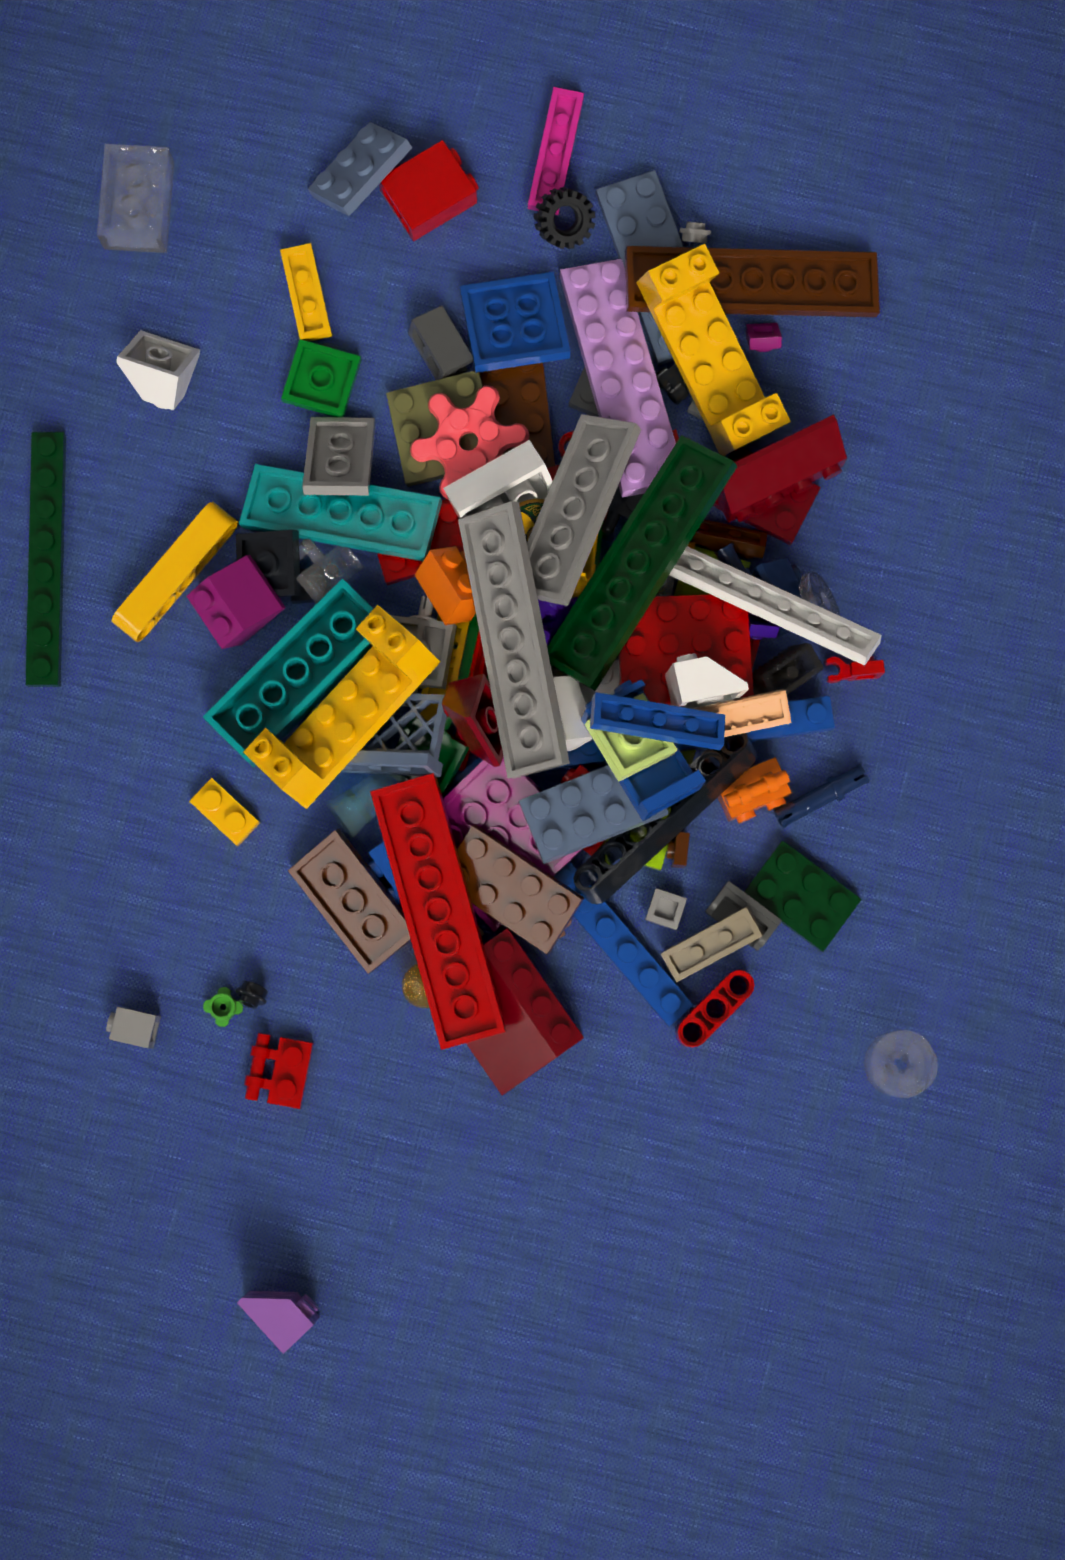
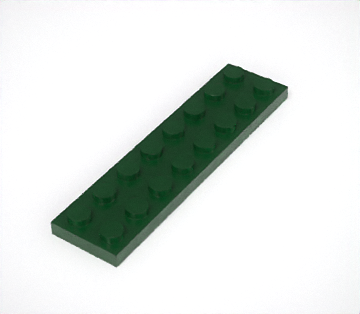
(639, 561)

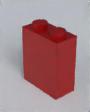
(429, 190)

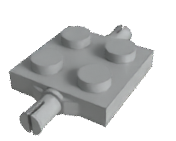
(436, 638)

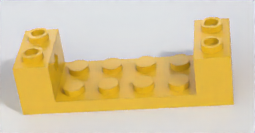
(709, 351)
(348, 713)

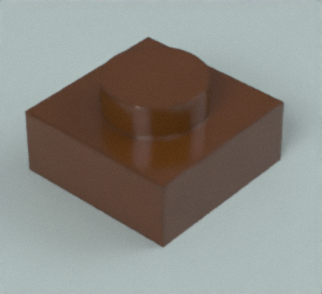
(678, 850)

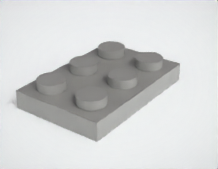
(339, 456)

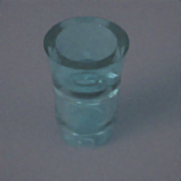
(355, 806)

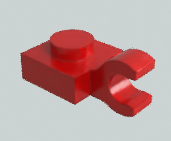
(855, 670)

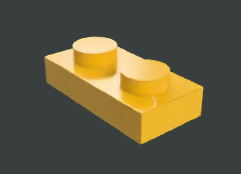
(224, 812)

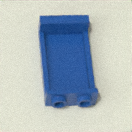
(661, 783)

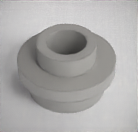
(695, 232)

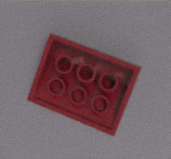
(532, 1015)

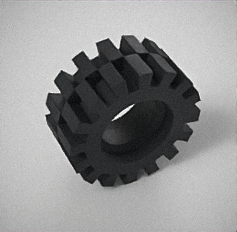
(582, 223)

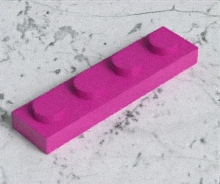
(556, 144)

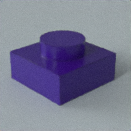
(761, 628)

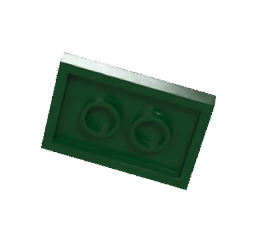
(802, 896)

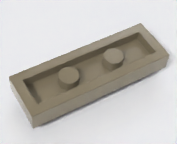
(712, 944)

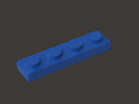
(657, 721)

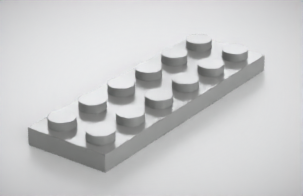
(578, 504)

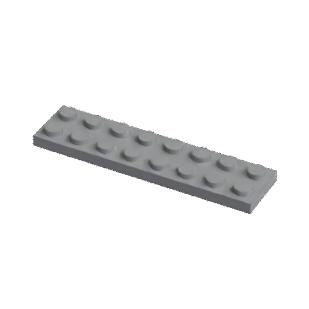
(513, 640)

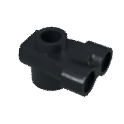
(672, 383)

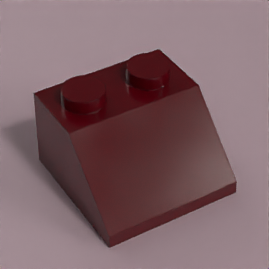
(473, 713)

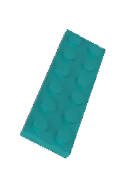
(382, 523)

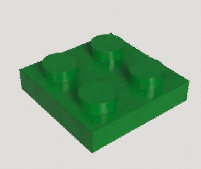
(321, 379)

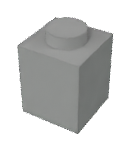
(133, 1027)

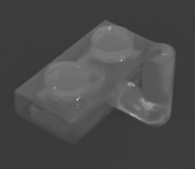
(327, 568)

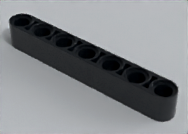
(662, 831)

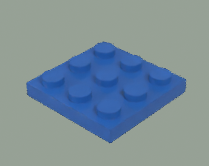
(514, 322)

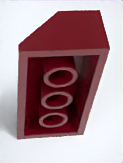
(783, 468)

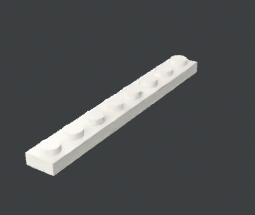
(776, 606)

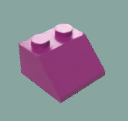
(236, 602)

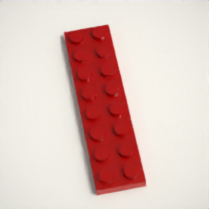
(438, 911)

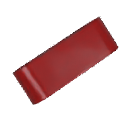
(730, 1003)

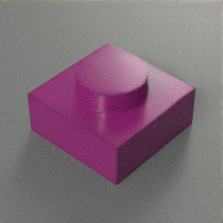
(763, 336)

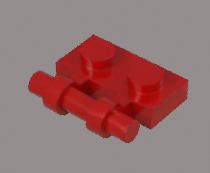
(289, 1071)

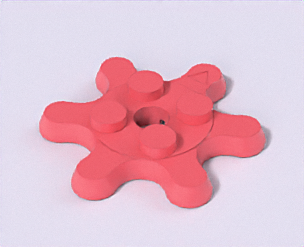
(457, 422)

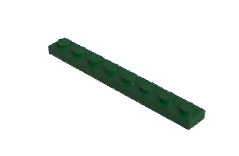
(46, 559)

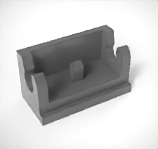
(440, 344)
(733, 899)

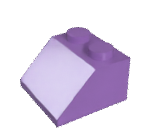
(280, 1315)

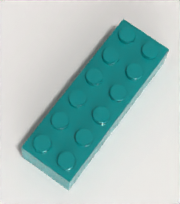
(294, 671)

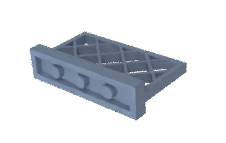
(400, 760)

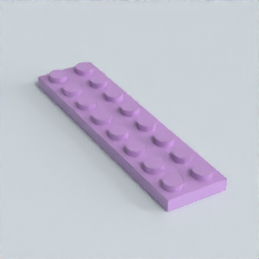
(619, 366)

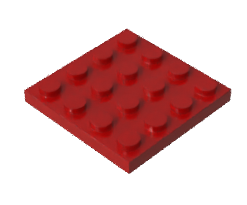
(683, 627)

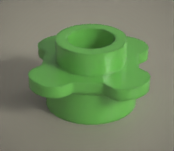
(222, 1016)

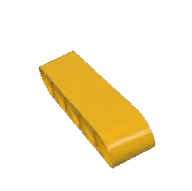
(174, 571)

